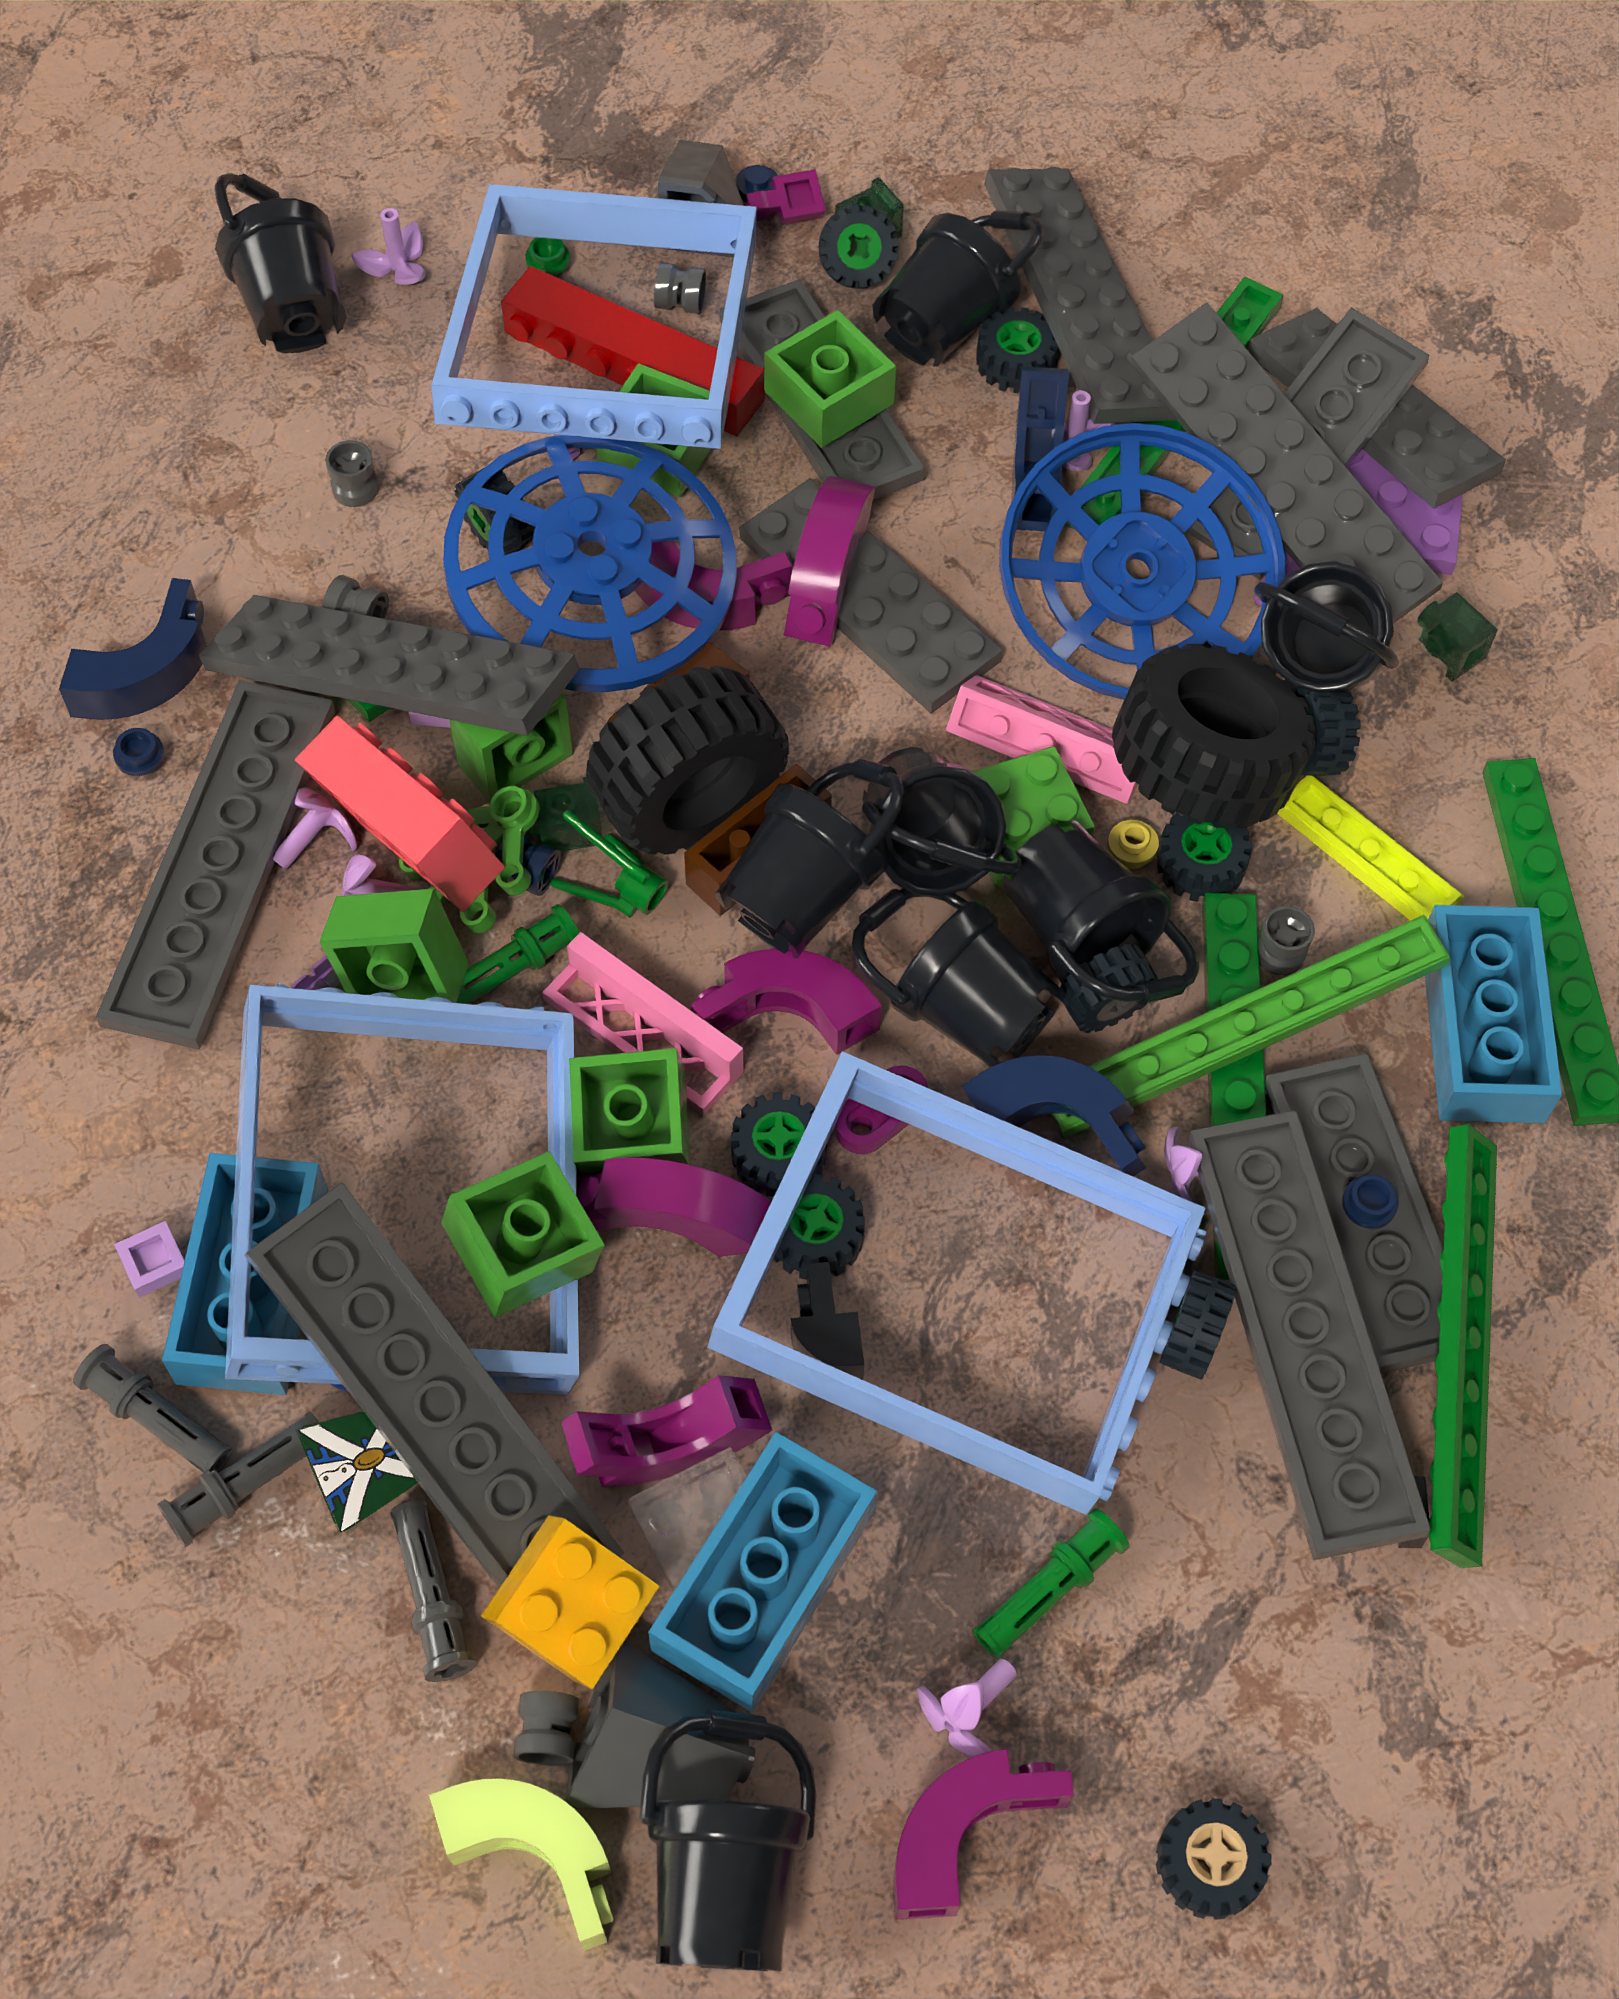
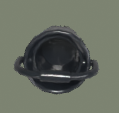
(281, 265)
(953, 283)
(1327, 627)
(945, 829)
(808, 859)
(1090, 902)
(965, 980)
(725, 1863)

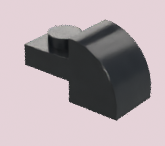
(821, 1332)

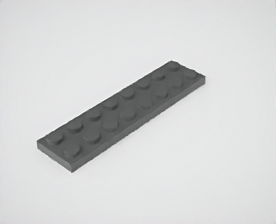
(1080, 293)
(1316, 501)
(391, 663)
(214, 868)
(1308, 1337)
(418, 1382)

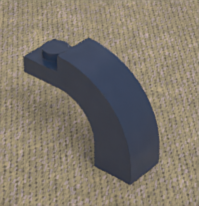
(1038, 432)
(143, 675)
(1056, 1085)

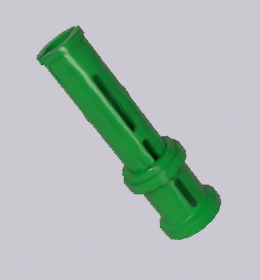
(527, 945)
(1070, 1566)

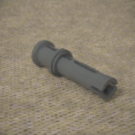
(133, 1396)
(220, 1492)
(436, 1615)

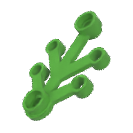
(504, 827)

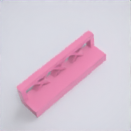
(1023, 725)
(650, 1006)

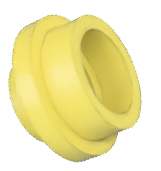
(1133, 855)

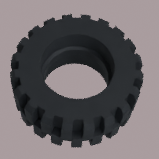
(1213, 735)
(685, 758)

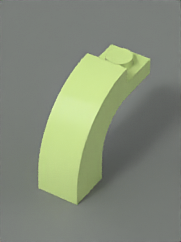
(524, 1817)

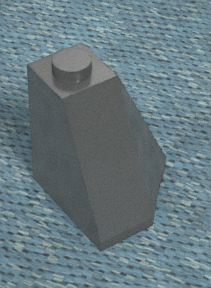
(700, 175)
(627, 1715)

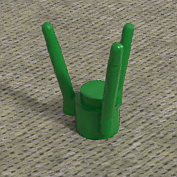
(637, 883)

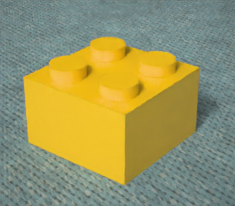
(570, 1601)

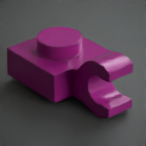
(792, 196)

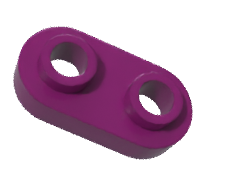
(881, 1125)

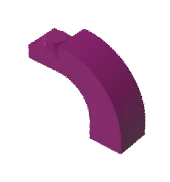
(824, 557)
(756, 585)
(806, 986)
(674, 1199)
(667, 1438)
(957, 1800)

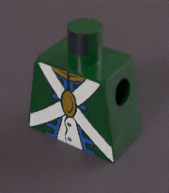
(353, 1467)

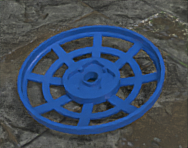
(1140, 537)
(596, 578)

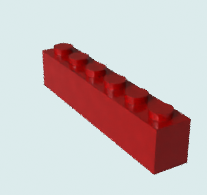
(615, 339)

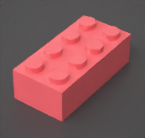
(403, 811)

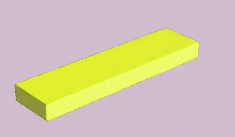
(1366, 850)

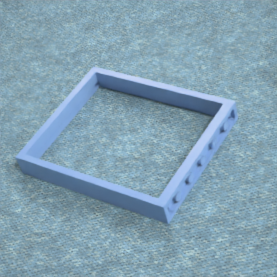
(587, 411)
(397, 1017)
(1023, 1153)

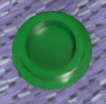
(548, 255)

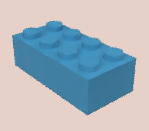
(1492, 1017)
(199, 1320)
(763, 1571)

